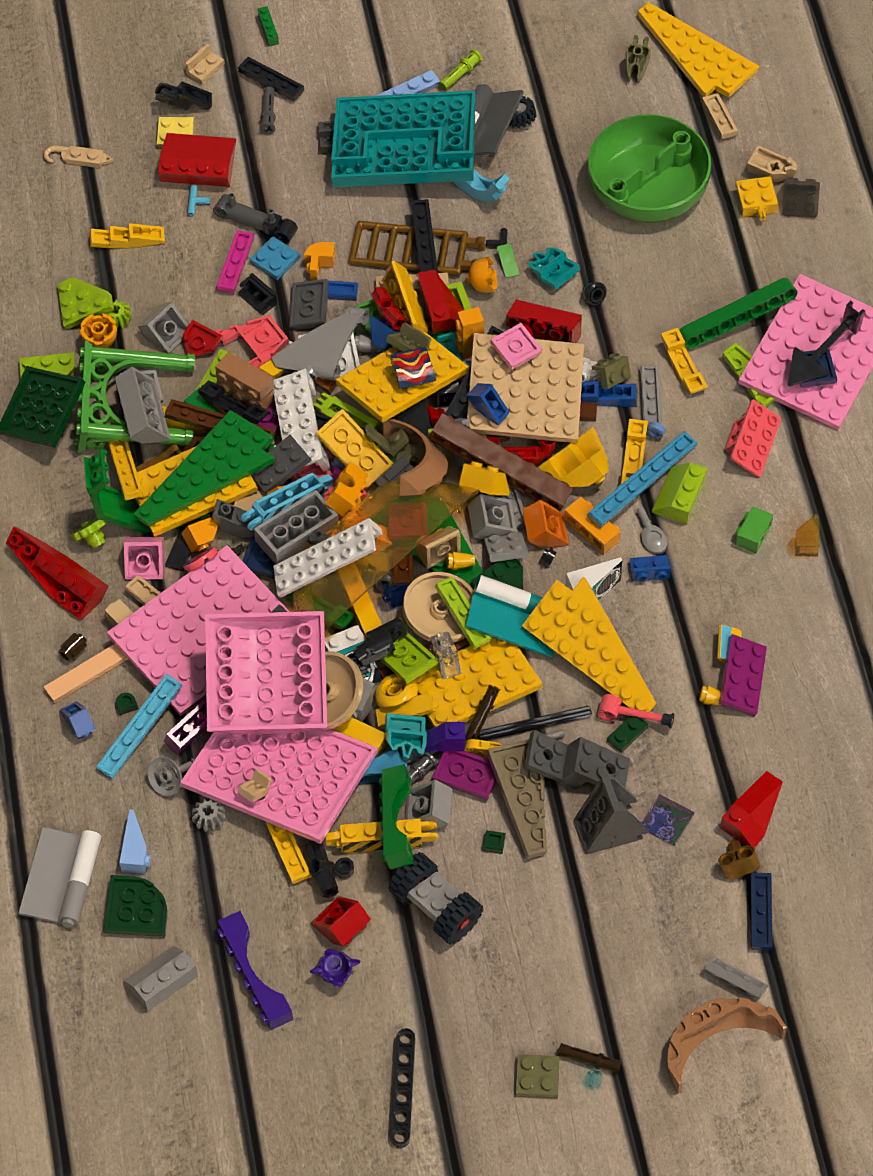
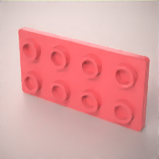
(753, 438)

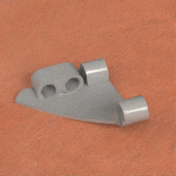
(322, 347)

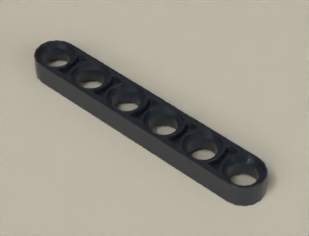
(403, 1087)

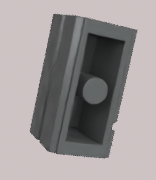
(393, 473)

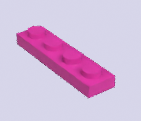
(235, 261)

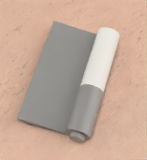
(60, 876)

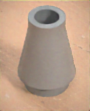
(365, 344)

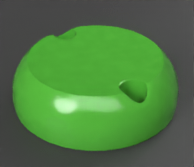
(649, 167)

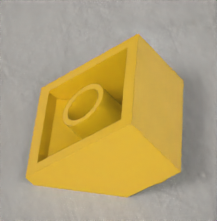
(487, 479)

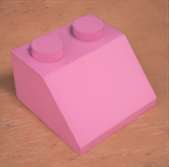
(144, 557)

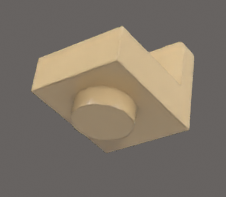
(256, 787)

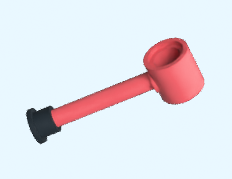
(611, 708)

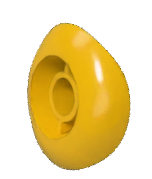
(394, 691)

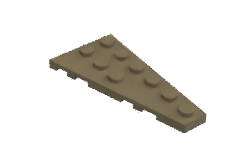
(522, 794)

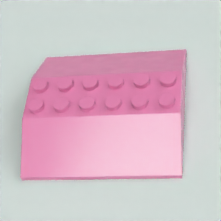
(265, 672)

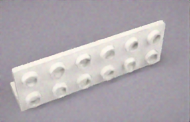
(297, 414)
(326, 557)

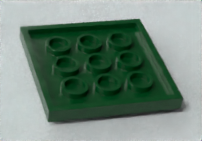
(41, 406)

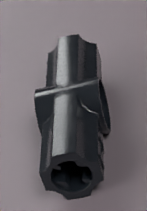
(322, 869)

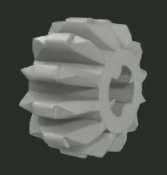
(201, 817)

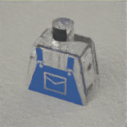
(443, 647)

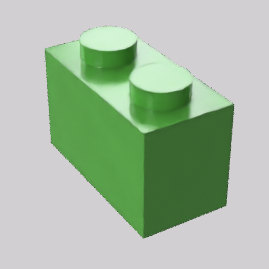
(754, 529)

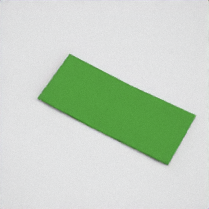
(508, 260)

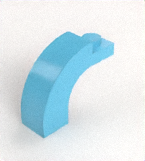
(483, 188)

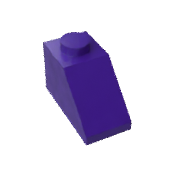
(446, 737)

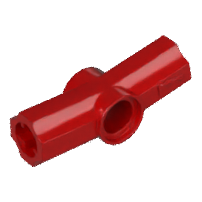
(387, 309)

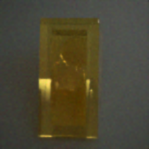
(807, 538)

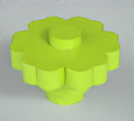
(90, 532)

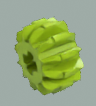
(120, 314)

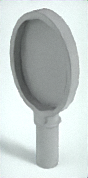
(652, 536)

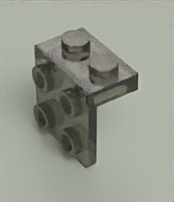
(800, 198)

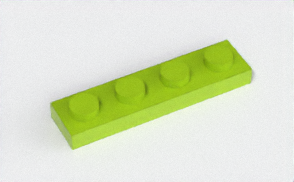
(459, 608)

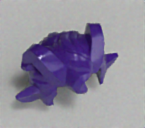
(335, 967)

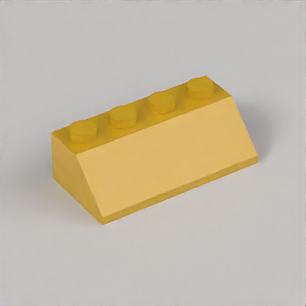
(400, 289)

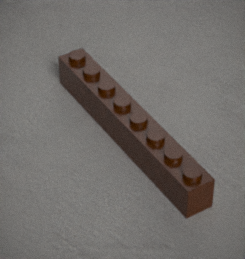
(518, 472)

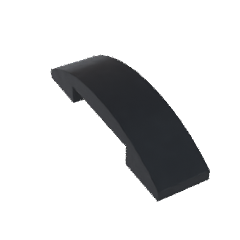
(223, 403)

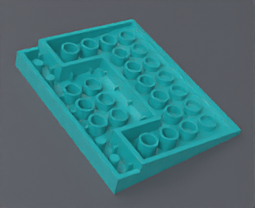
(404, 139)

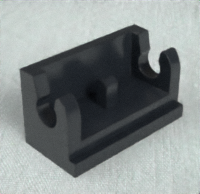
(258, 294)

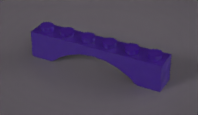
(271, 1003)

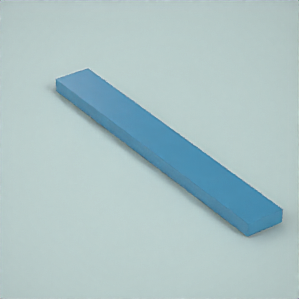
(642, 479)

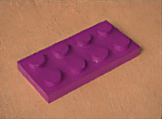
(743, 675)

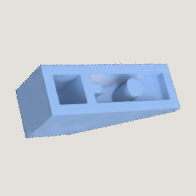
(134, 851)

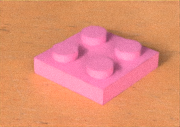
(516, 346)

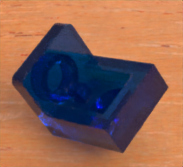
(394, 595)

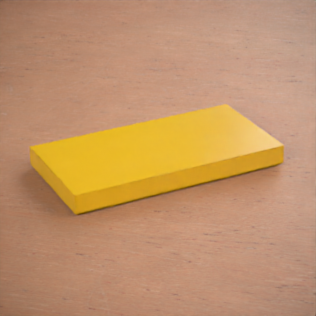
(350, 443)

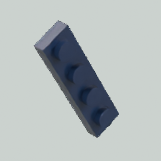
(761, 911)

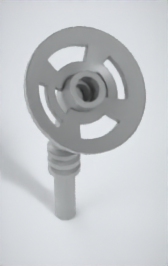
(167, 775)

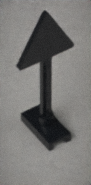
(805, 367)

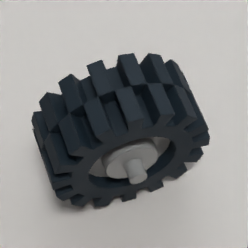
(524, 113)

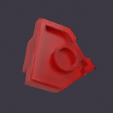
(201, 339)

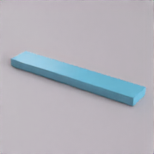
(139, 726)

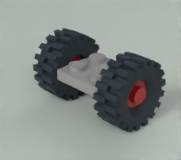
(448, 908)

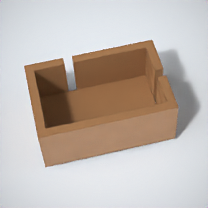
(245, 381)

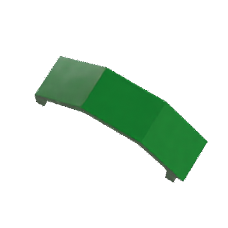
(110, 502)

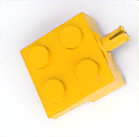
(757, 197)

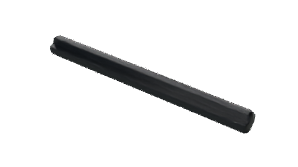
(535, 723)

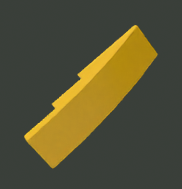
(121, 237)

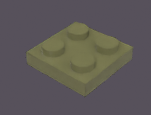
(537, 1076)

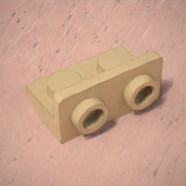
(203, 64)

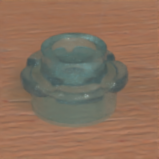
(594, 1078)

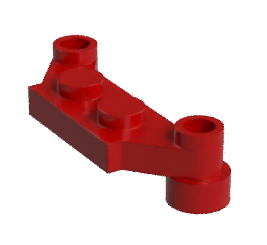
(531, 454)

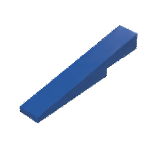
(619, 395)

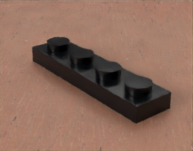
(271, 78)

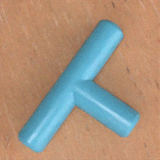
(193, 200)

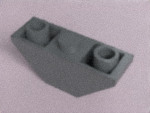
(229, 520)

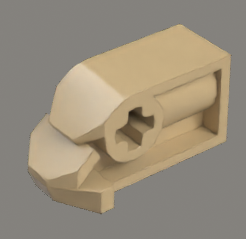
(768, 163)

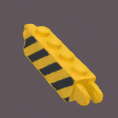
(367, 836)

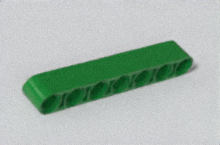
(738, 313)

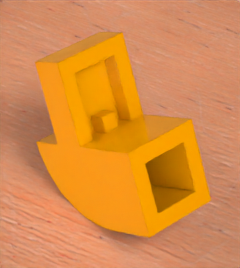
(319, 255)

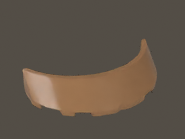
(429, 470)
(713, 1018)

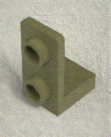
(393, 446)

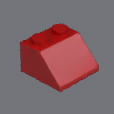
(341, 920)

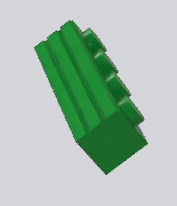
(268, 26)

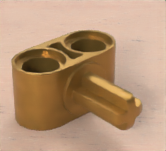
(738, 860)

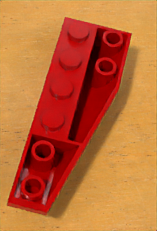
(57, 574)

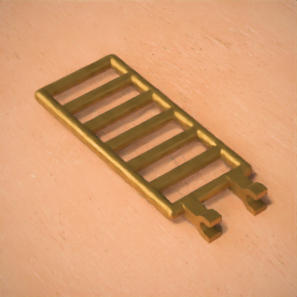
(461, 264)

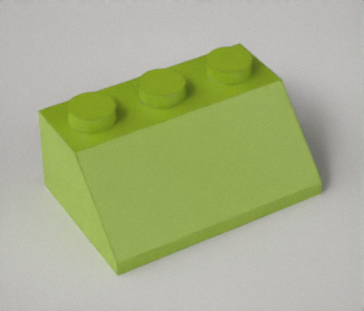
(681, 492)

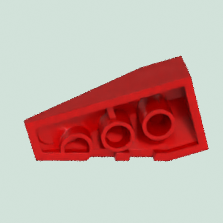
(439, 302)
(751, 813)

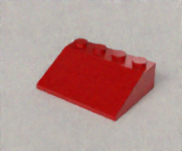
(197, 160)

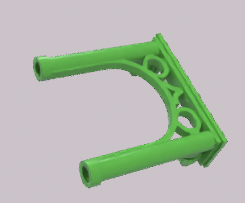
(99, 361)

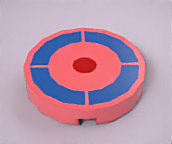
(199, 559)

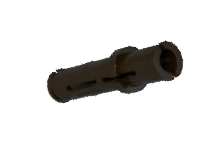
(485, 706)
(586, 1057)

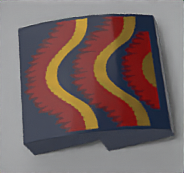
(412, 368)

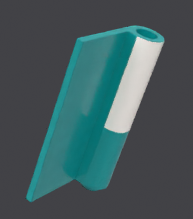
(500, 613)

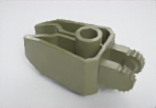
(638, 58)

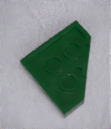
(504, 571)

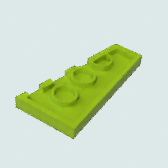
(738, 359)

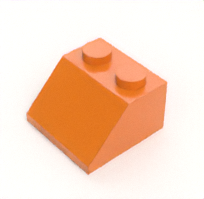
(545, 525)

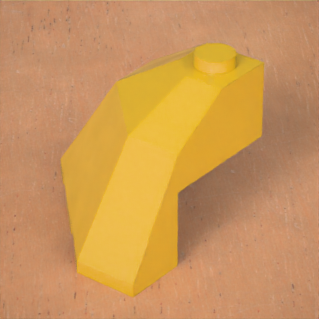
(579, 462)

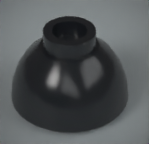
(594, 293)

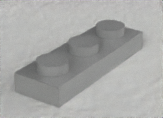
(736, 977)

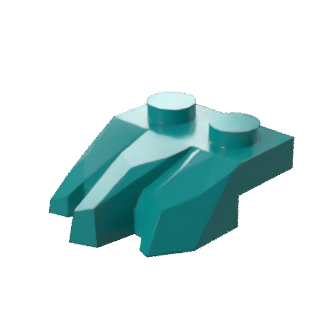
(553, 267)
(406, 733)

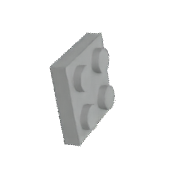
(506, 547)

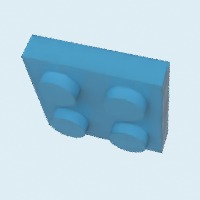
(275, 258)

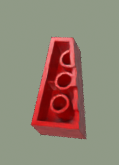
(545, 321)

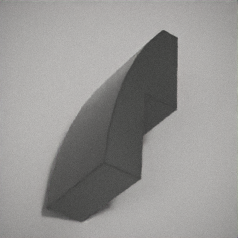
(326, 132)

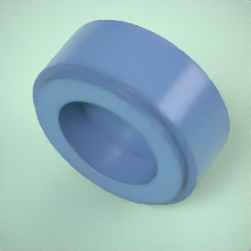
(656, 430)

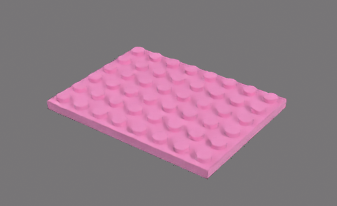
(807, 325)
(170, 628)
(308, 772)

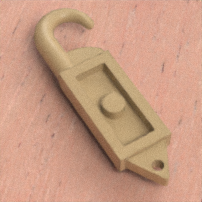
(79, 156)

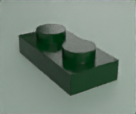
(627, 733)

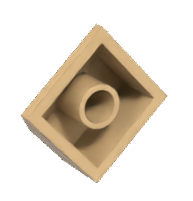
(436, 546)

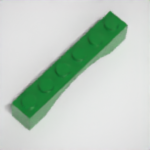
(395, 788)

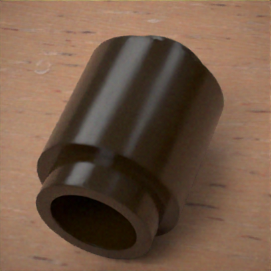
(73, 646)

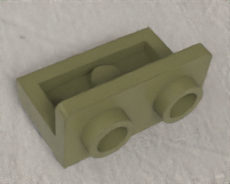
(408, 339)
(613, 370)

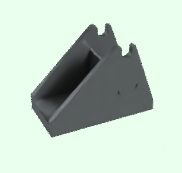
(604, 817)

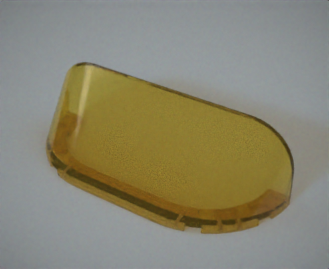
(404, 525)

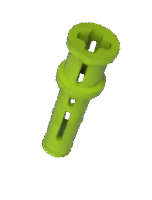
(465, 65)

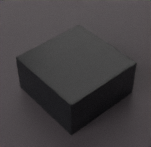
(446, 394)

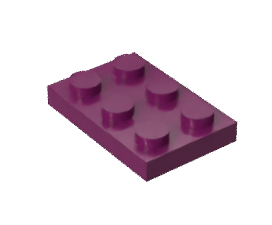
(466, 773)

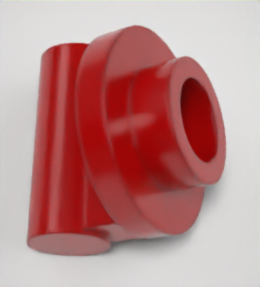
(434, 414)

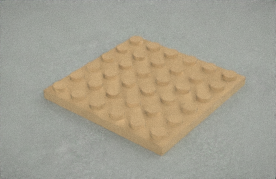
(539, 393)

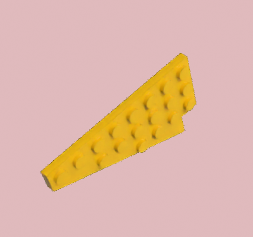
(700, 58)
(583, 635)

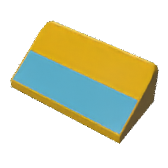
(723, 636)

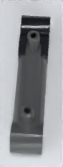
(269, 223)

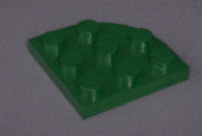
(135, 907)

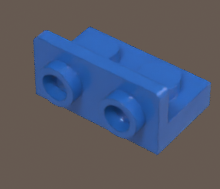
(650, 568)

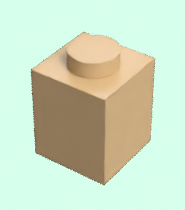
(117, 612)

